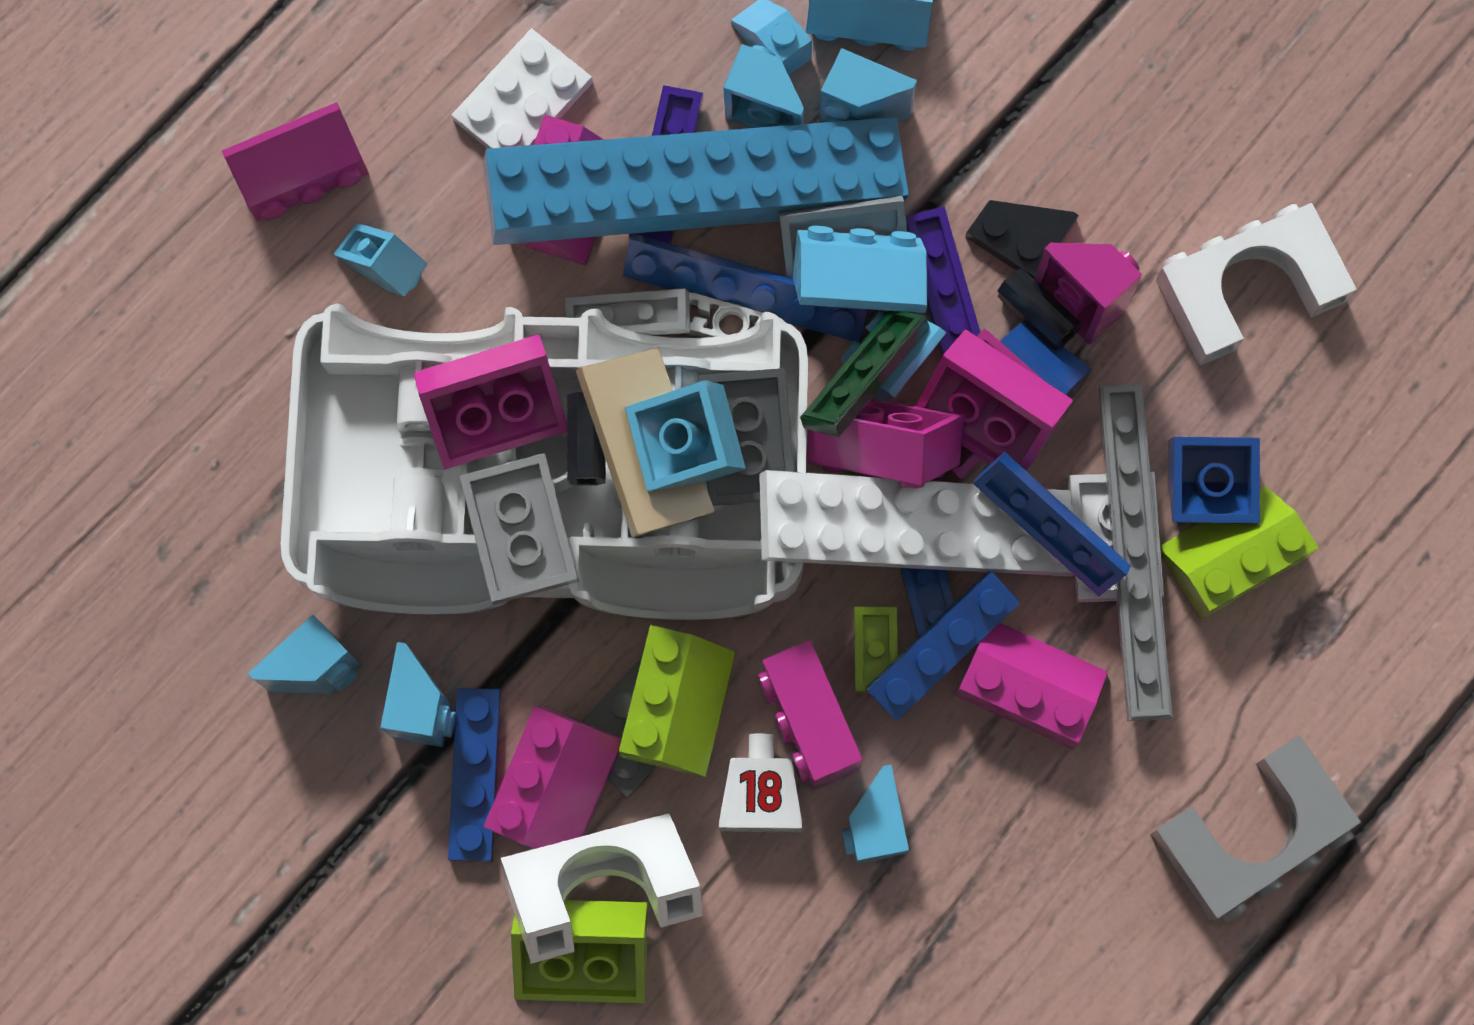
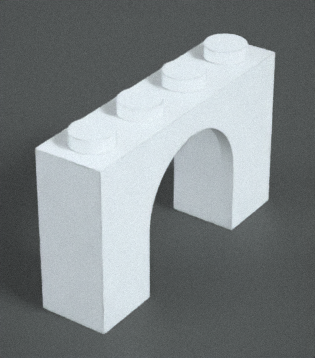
(1291, 241)
(639, 851)

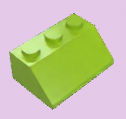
(1232, 559)
(677, 702)
(606, 962)

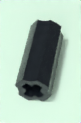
(1038, 309)
(584, 452)

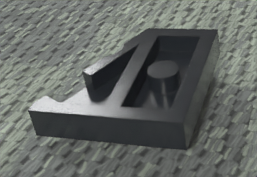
(1019, 232)

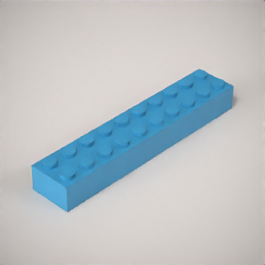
(688, 179)

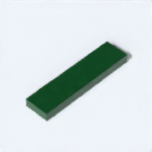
(864, 373)

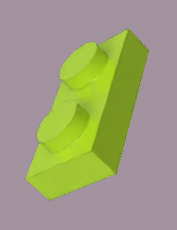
(873, 643)

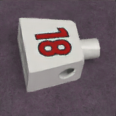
(760, 791)

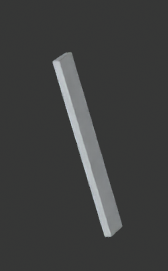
(1135, 541)

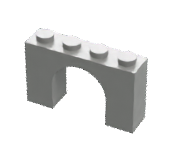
(1316, 819)

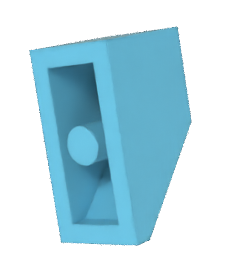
(777, 30)
(381, 258)
(877, 822)

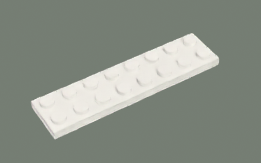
(895, 526)

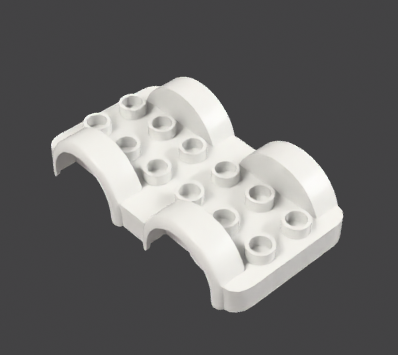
(390, 529)

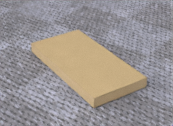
(607, 391)

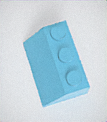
(872, 21)
(860, 270)

